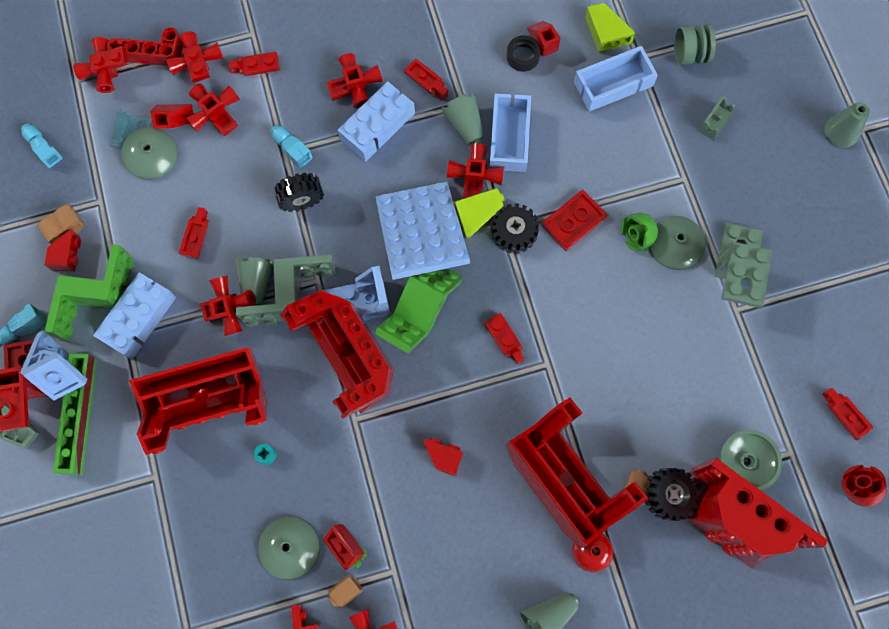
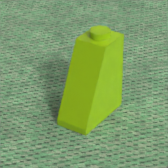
(607, 28)
(477, 210)

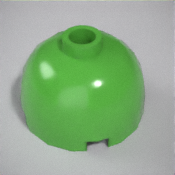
(640, 231)

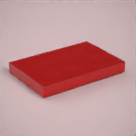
(574, 220)

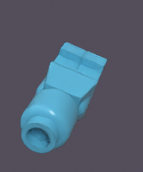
(40, 146)
(291, 146)
(22, 324)

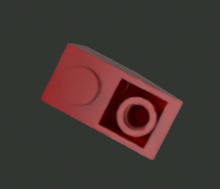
(546, 36)
(170, 115)
(63, 253)
(445, 458)

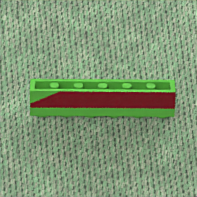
(75, 419)

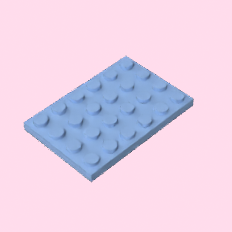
(421, 230)

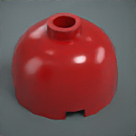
(864, 485)
(588, 561)

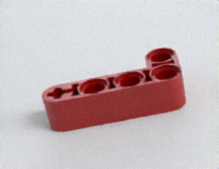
(150, 51)

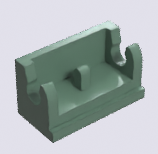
(717, 119)

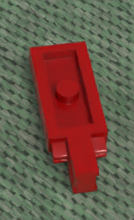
(255, 64)
(426, 79)
(195, 234)
(504, 337)
(847, 414)

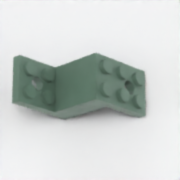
(743, 264)
(287, 287)

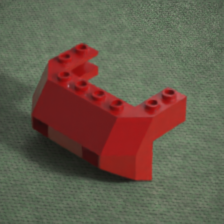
(347, 347)
(197, 394)
(565, 482)

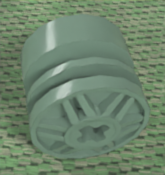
(694, 44)

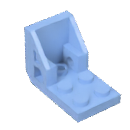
(366, 294)
(49, 368)

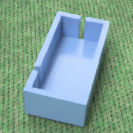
(615, 78)
(376, 120)
(510, 132)
(135, 315)

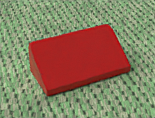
(343, 546)

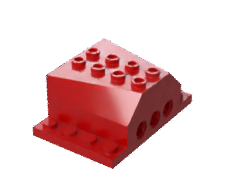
(746, 518)

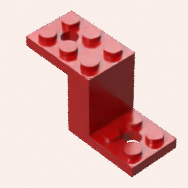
(15, 388)

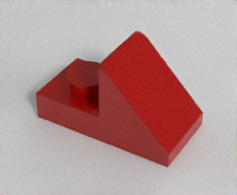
(299, 617)

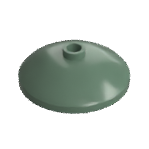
(152, 163)
(674, 252)
(762, 453)
(302, 552)

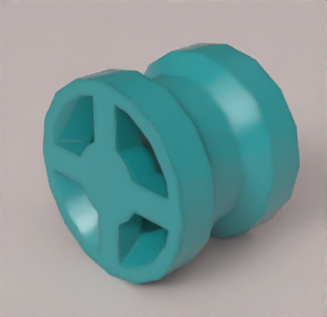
(267, 457)

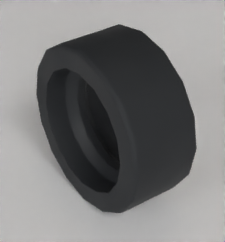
(523, 41)

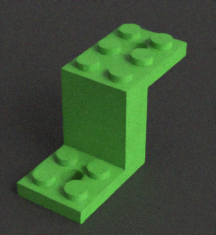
(88, 292)
(418, 308)

